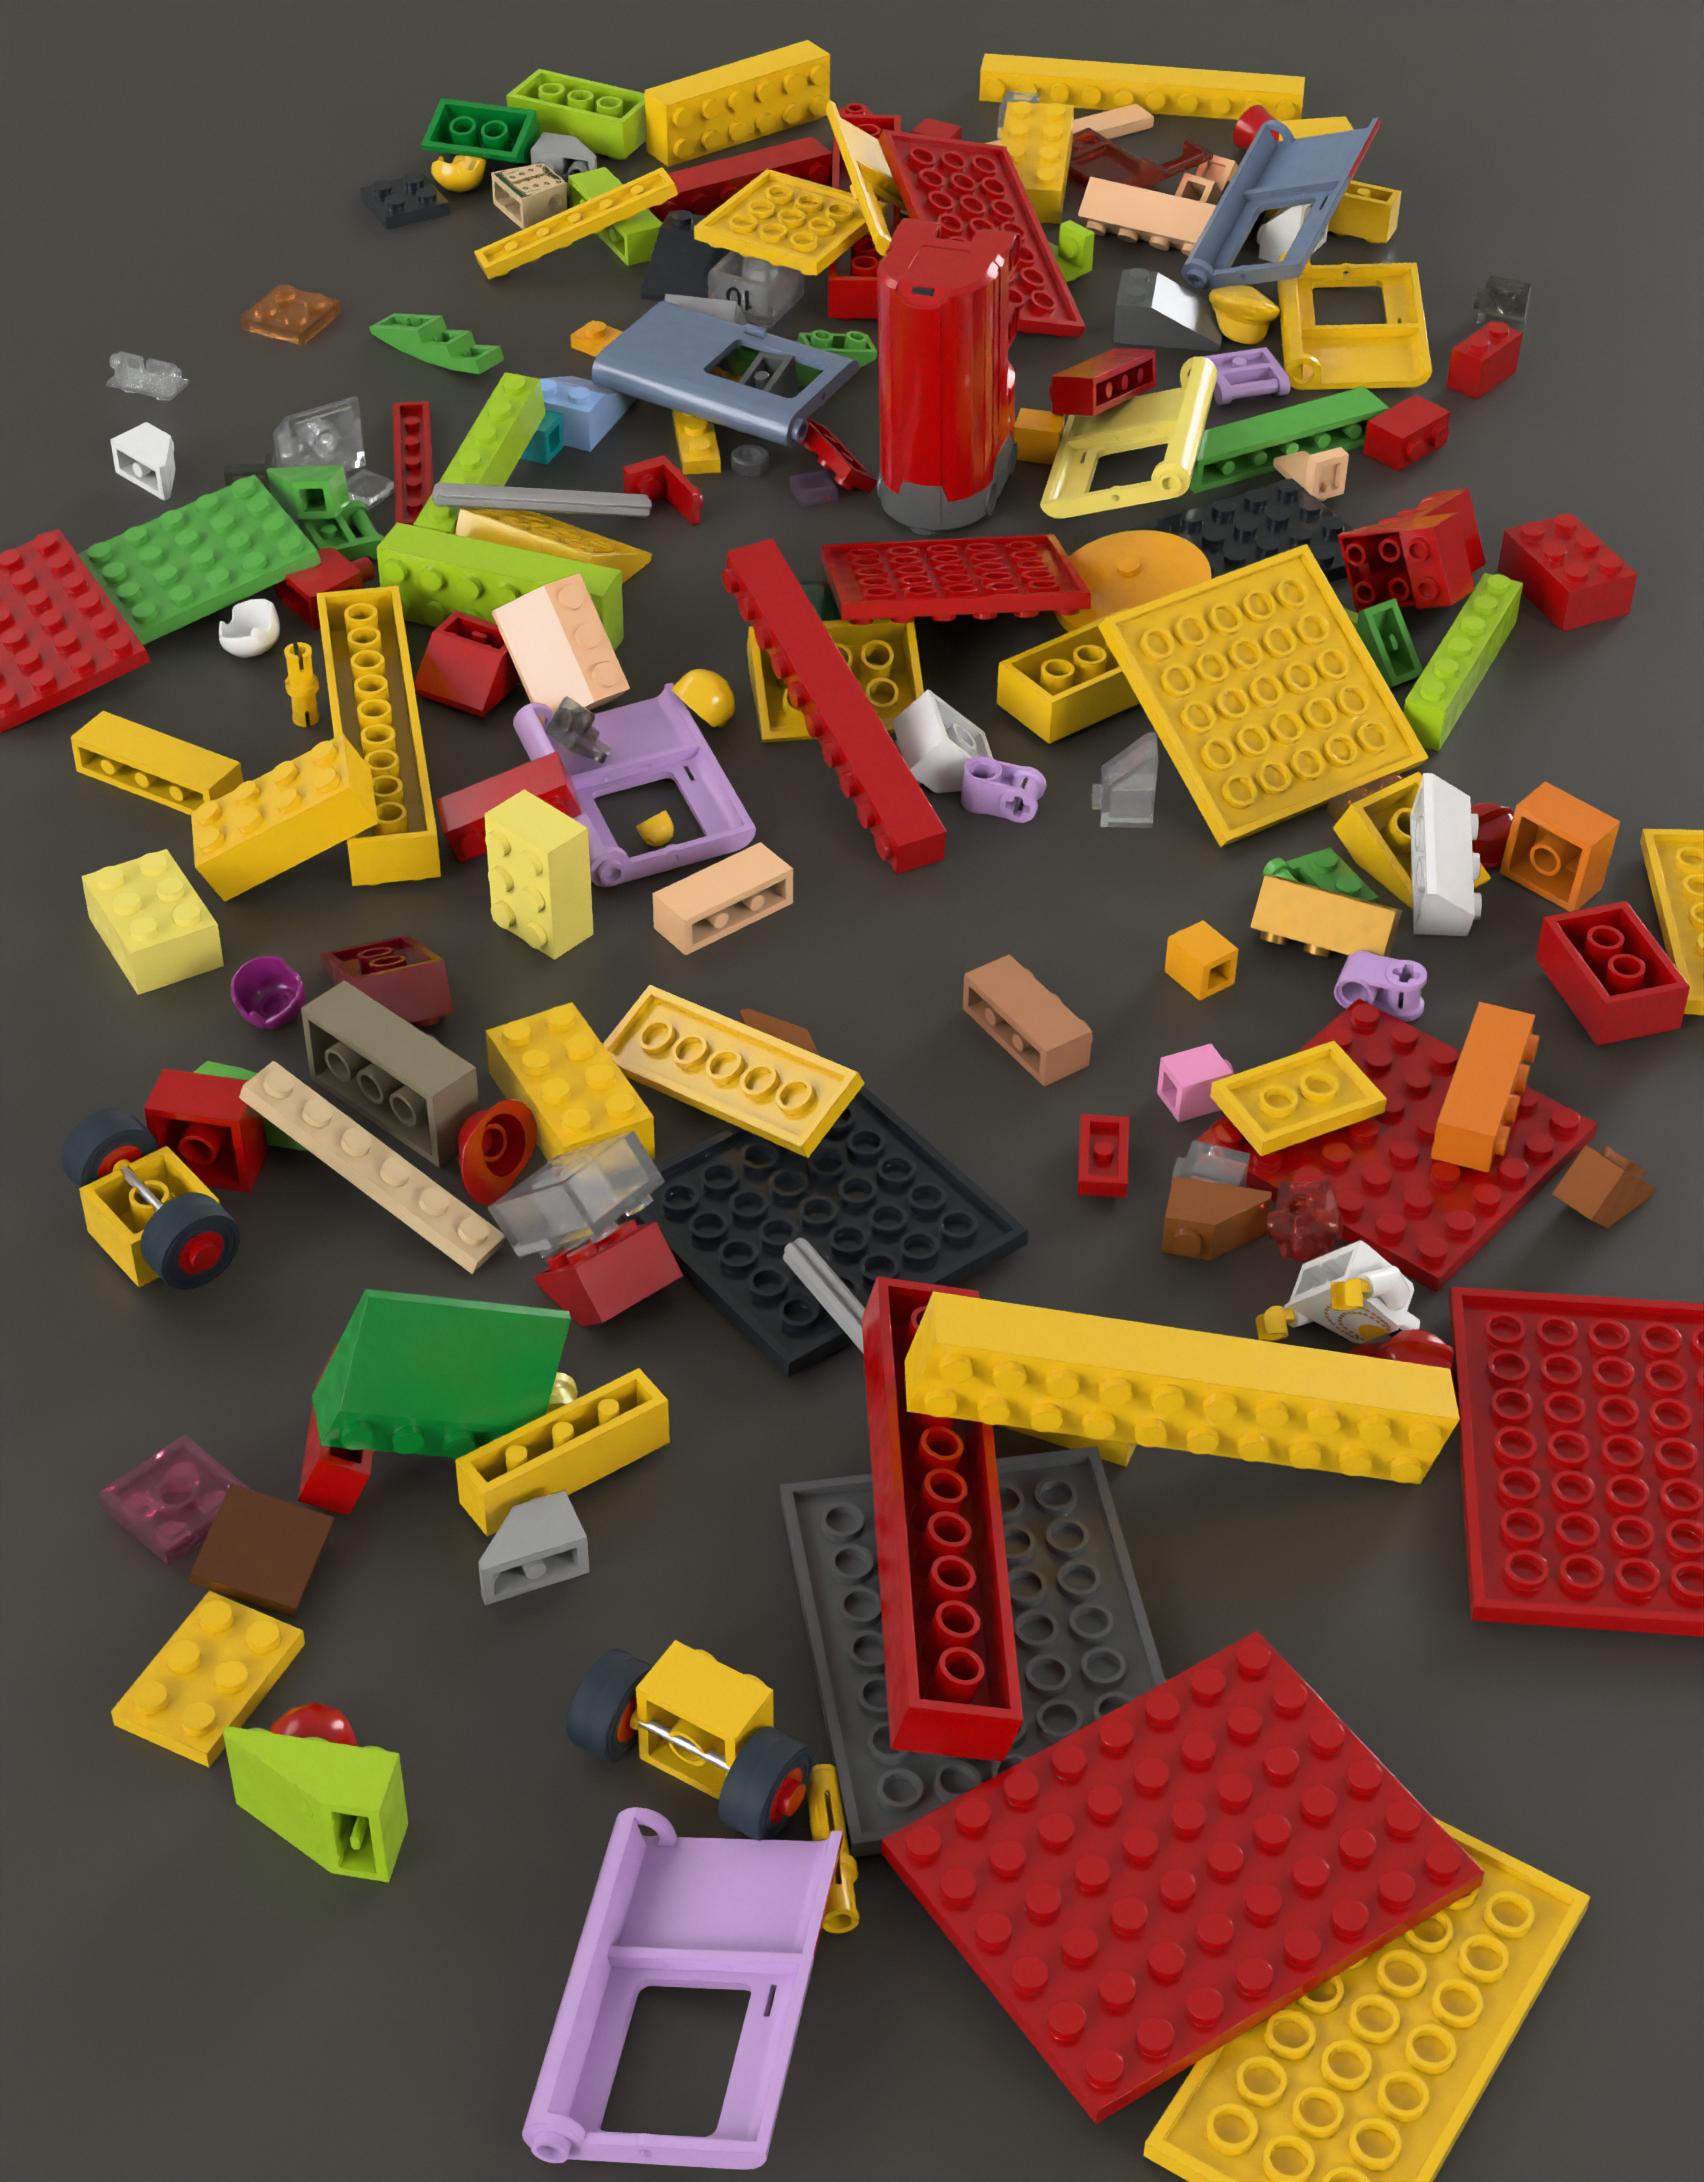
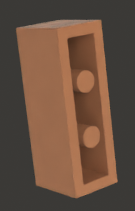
(1027, 1020)

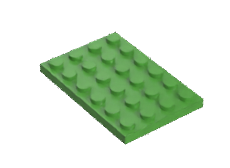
(199, 558)

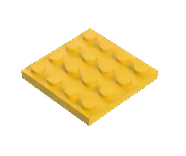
(787, 222)

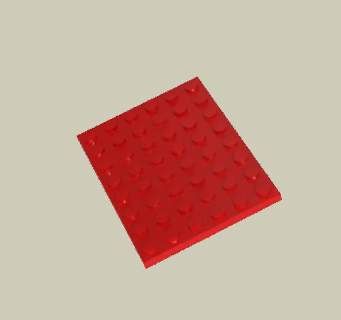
(1581, 1459)
(1178, 1872)

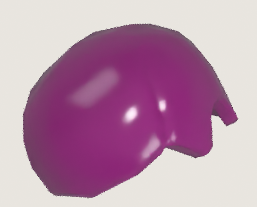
(268, 992)

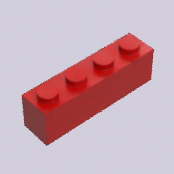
(1103, 381)

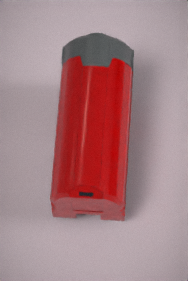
(945, 375)

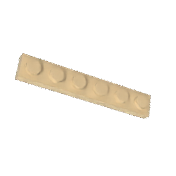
(372, 1166)

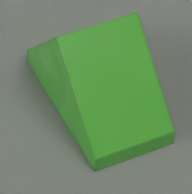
(1389, 642)

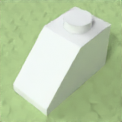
(146, 459)

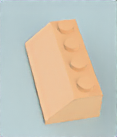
(1143, 215)

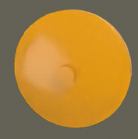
(1134, 570)

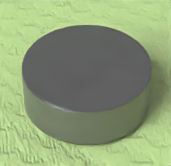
(749, 460)

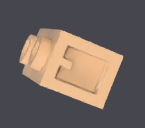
(1319, 473)

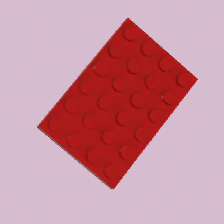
(56, 630)

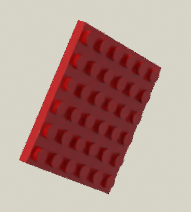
(953, 578)
(1390, 1191)

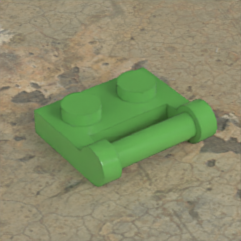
(338, 535)
(1324, 871)

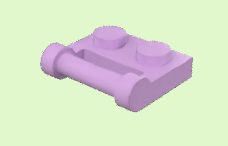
(1248, 375)

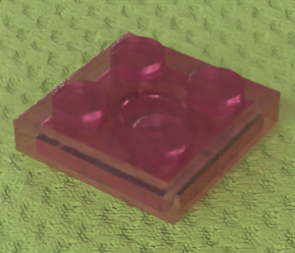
(170, 1498)

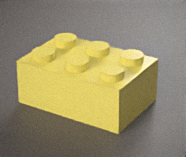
(539, 874)
(152, 921)

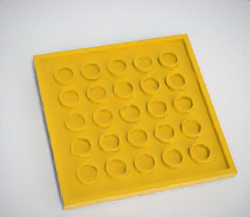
(1262, 693)

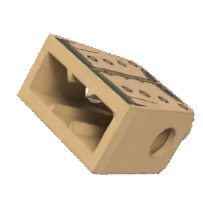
(530, 193)

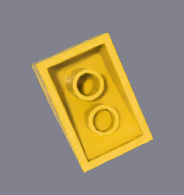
(1380, 836)

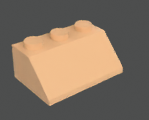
(561, 646)

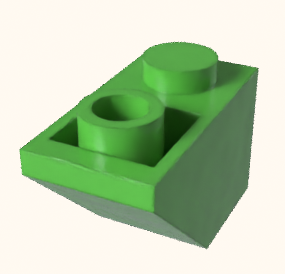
(310, 490)

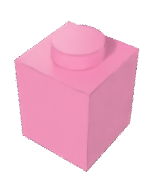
(1187, 1081)

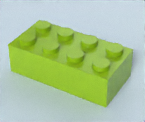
(597, 114)

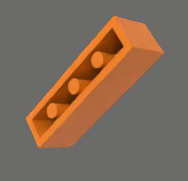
(1484, 1087)

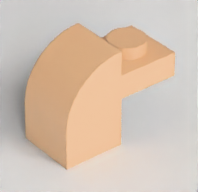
(1208, 180)

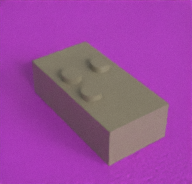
(389, 1071)

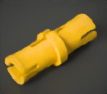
(301, 684)

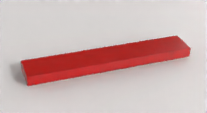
(412, 459)

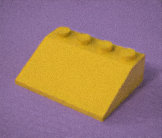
(551, 537)
(878, 654)

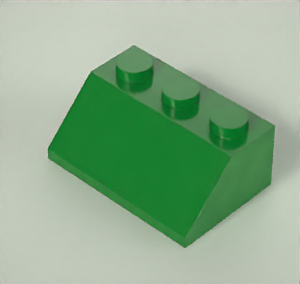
(482, 131)

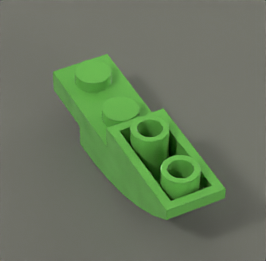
(850, 345)

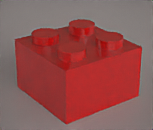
(208, 1128)

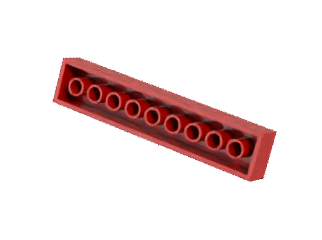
(854, 273)
(937, 1553)

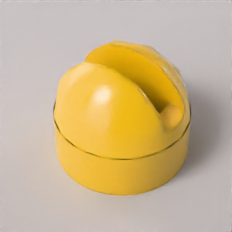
(657, 829)

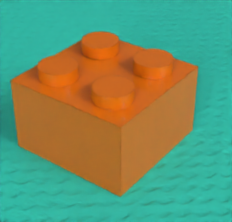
(1559, 847)

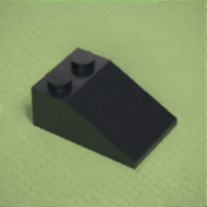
(679, 261)

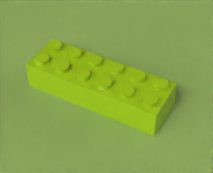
(475, 577)

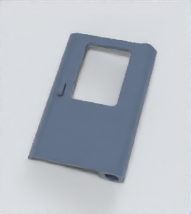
(669, 361)

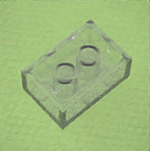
(577, 1196)

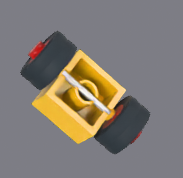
(147, 1203)
(699, 1727)

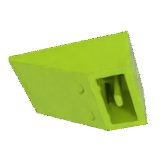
(323, 1798)

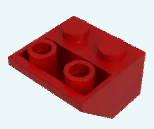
(466, 665)
(610, 1274)

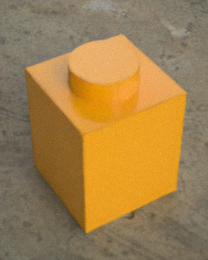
(1038, 435)
(1201, 960)

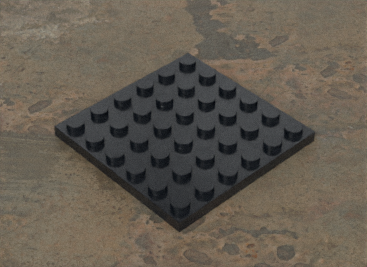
(864, 1199)

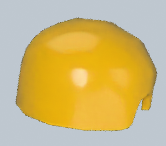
(461, 175)
(707, 696)

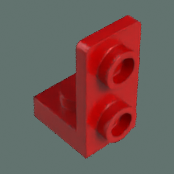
(662, 479)

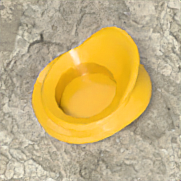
(1243, 313)

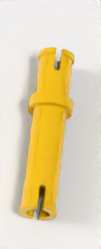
(828, 1815)

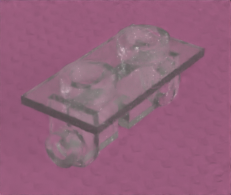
(158, 380)

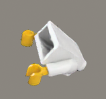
(1349, 1294)

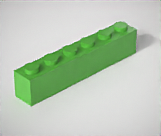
(1250, 445)

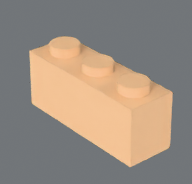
(722, 898)

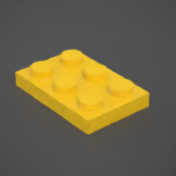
(1297, 1098)
(208, 1678)

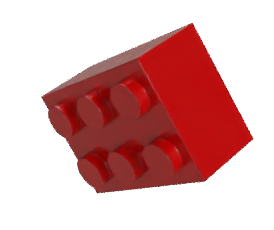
(1567, 571)
(1612, 973)

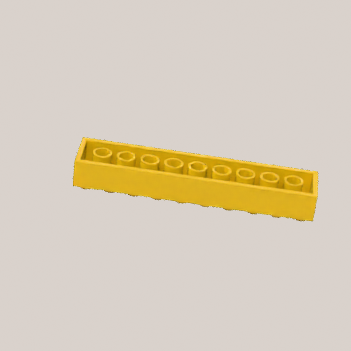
(378, 714)
(1178, 1389)

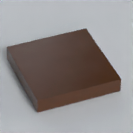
(262, 1550)

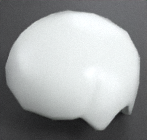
(251, 630)

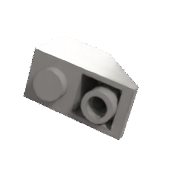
(563, 154)

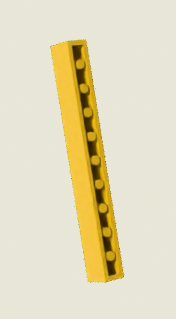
(1151, 87)

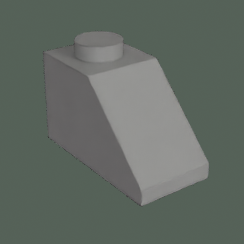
(534, 1549)

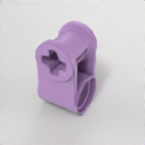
(997, 789)
(1382, 984)

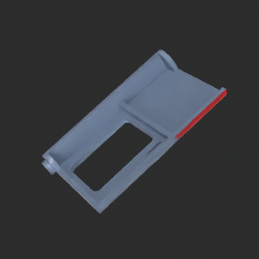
(1271, 178)

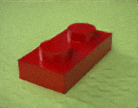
(1103, 1155)

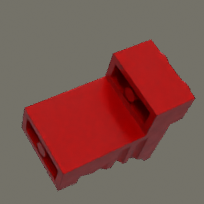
(1417, 556)

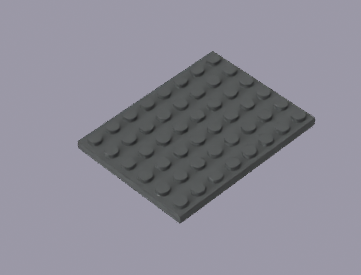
(1074, 1623)

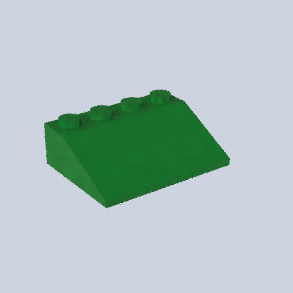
(437, 1374)

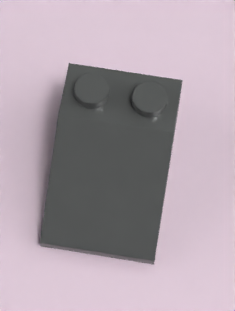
(1163, 314)

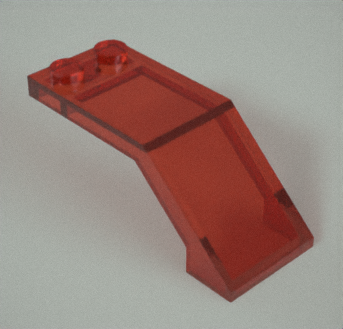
(1103, 159)

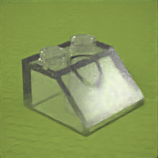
(322, 437)

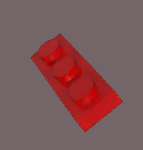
(837, 458)

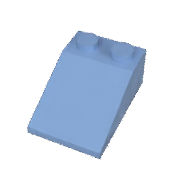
(585, 409)

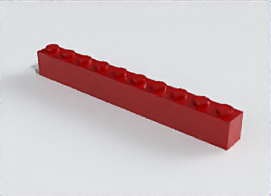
(834, 708)

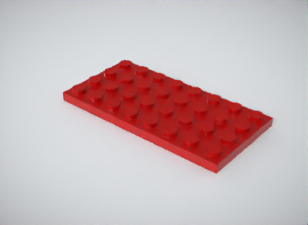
(978, 188)

